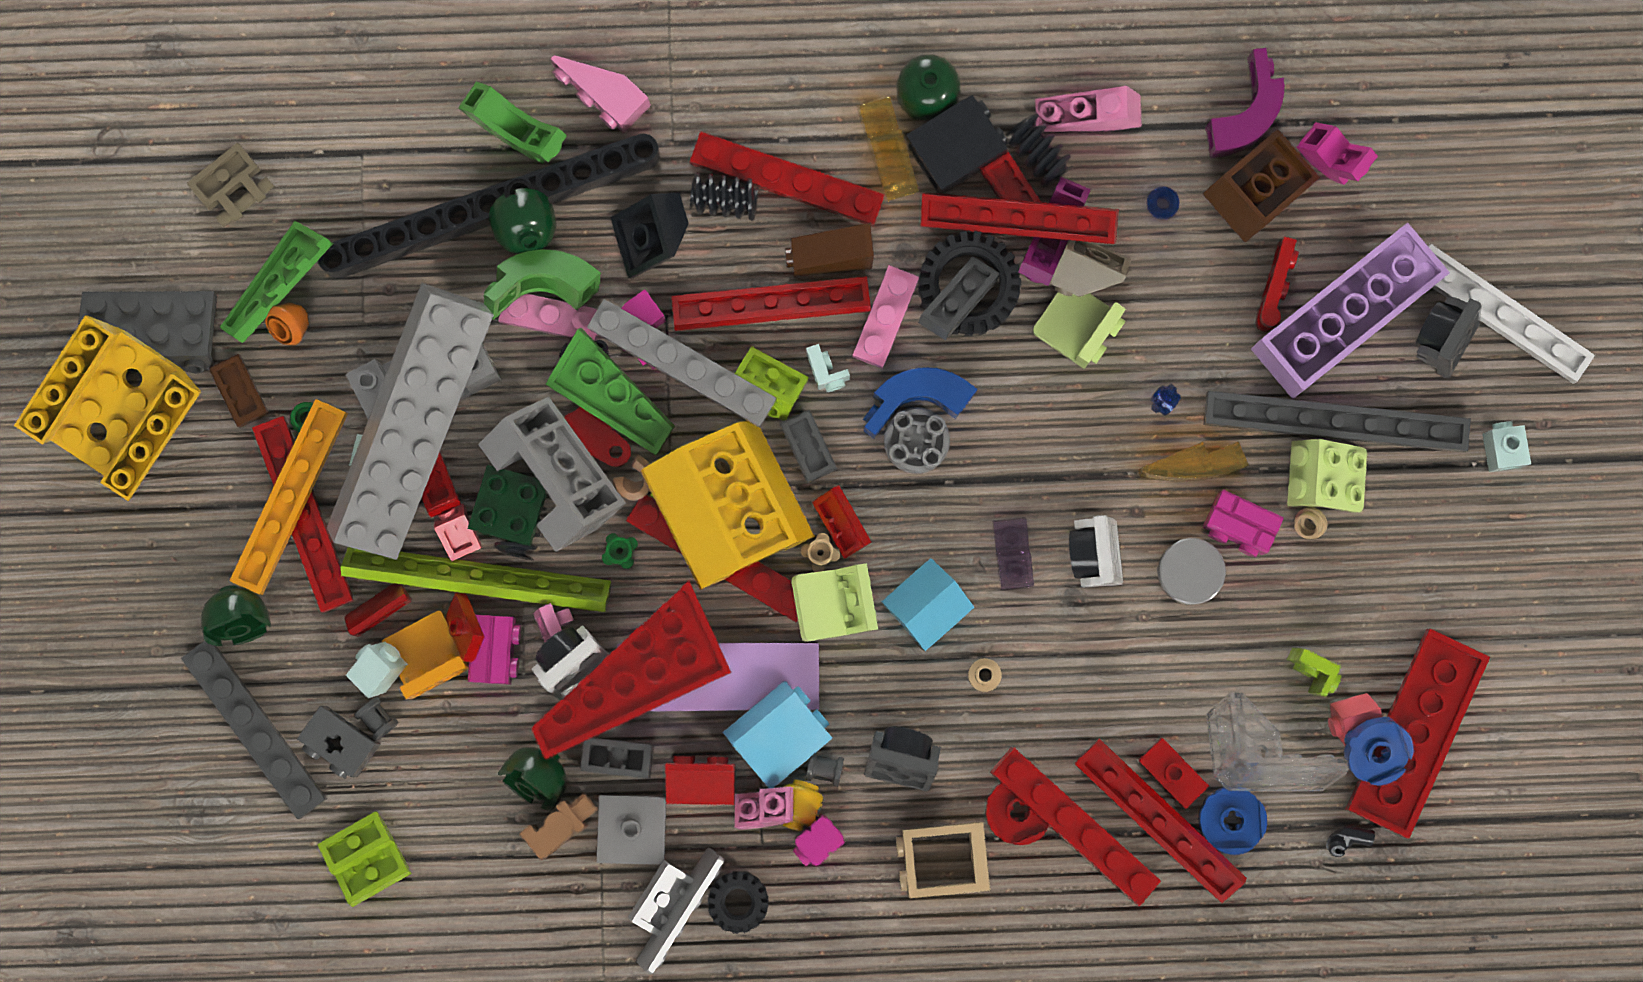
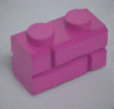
(1242, 523)
(495, 657)
(816, 842)

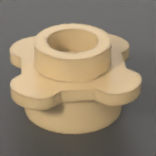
(821, 543)

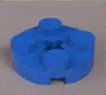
(1370, 734)
(1246, 834)

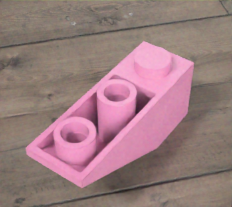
(608, 91)
(1090, 110)

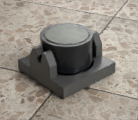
(1448, 333)
(903, 758)

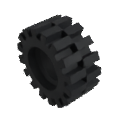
(729, 921)

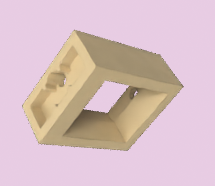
(978, 859)

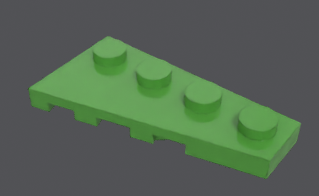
(279, 274)
(604, 390)

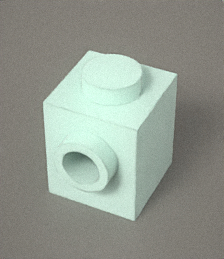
(1506, 447)
(376, 668)

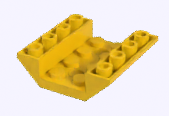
(92, 387)
(710, 508)

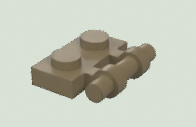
(226, 176)

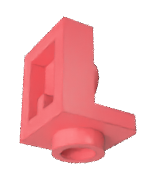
(453, 532)

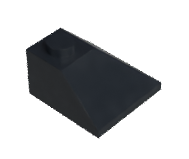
(650, 231)

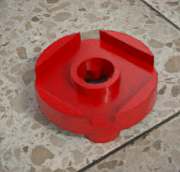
(1011, 829)

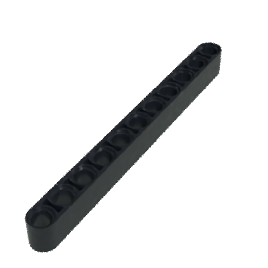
(474, 202)

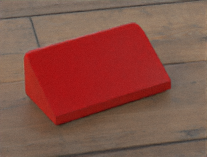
(377, 609)

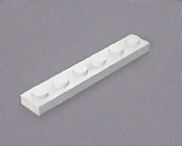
(1514, 320)

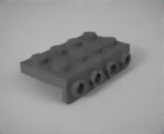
(167, 321)

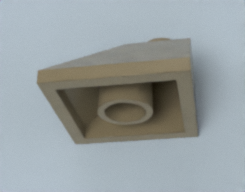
(1088, 268)

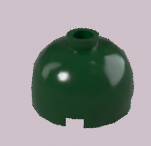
(928, 87)
(523, 221)
(234, 616)
(535, 777)

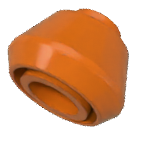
(287, 323)

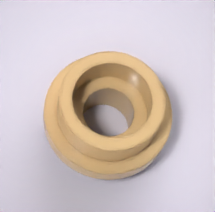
(1305, 528)
(976, 682)

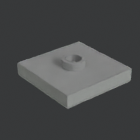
(631, 829)

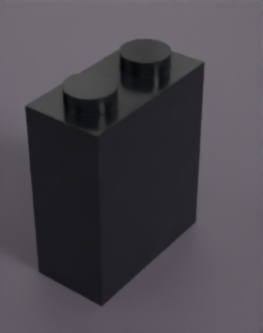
(956, 144)

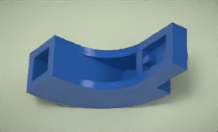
(918, 384)

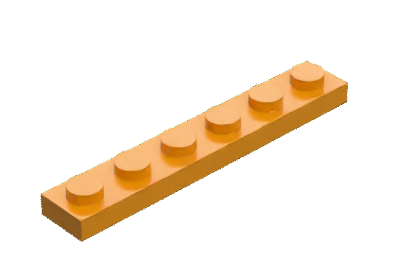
(288, 497)

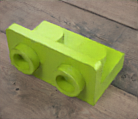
(774, 379)
(1324, 671)

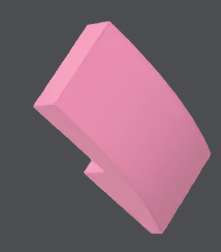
(764, 808)

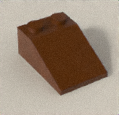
(1261, 185)

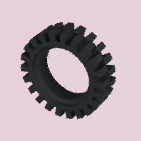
(987, 249)

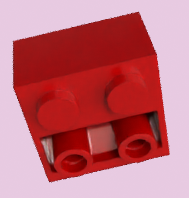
(700, 782)

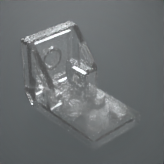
(1236, 740)

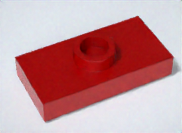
(1008, 180)
(440, 491)
(841, 522)
(464, 627)
(1173, 773)

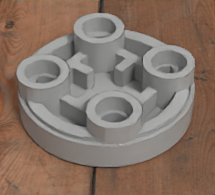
(916, 440)
(1191, 571)

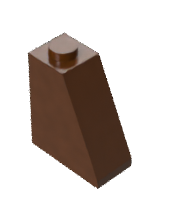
(831, 251)

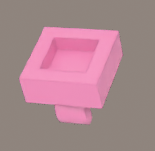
(551, 622)

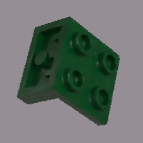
(508, 506)

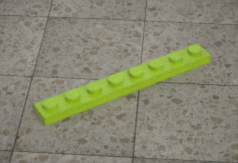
(479, 579)

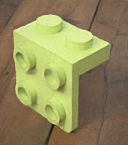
(1079, 326)
(1327, 475)
(834, 602)

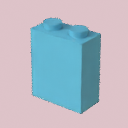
(779, 734)

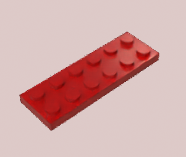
(1431, 711)

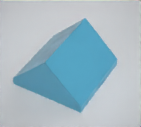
(928, 604)

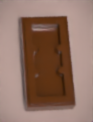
(238, 390)

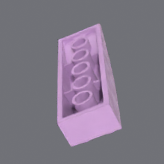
(1349, 310)
(755, 673)

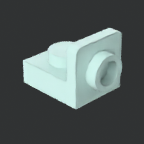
(820, 365)

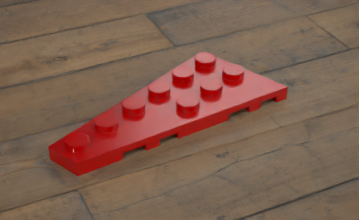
(651, 667)

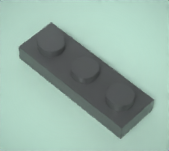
(958, 298)

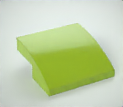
(364, 859)

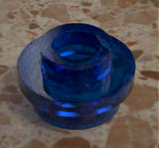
(1163, 193)
(1165, 399)

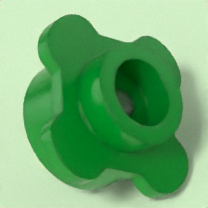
(611, 555)

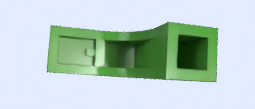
(511, 124)
(542, 272)

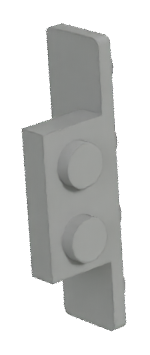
(669, 903)

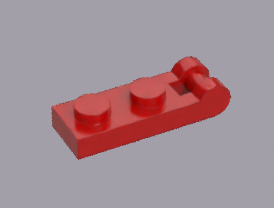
(1276, 286)

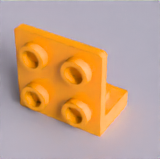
(429, 655)

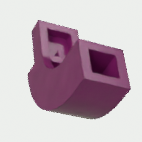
(1239, 132)
(1045, 253)

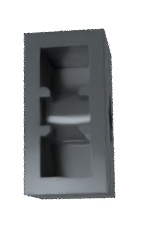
(357, 744)
(617, 758)

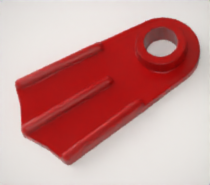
(598, 437)

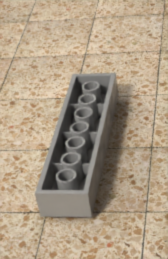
(409, 421)

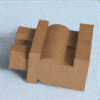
(559, 826)

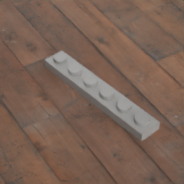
(681, 363)

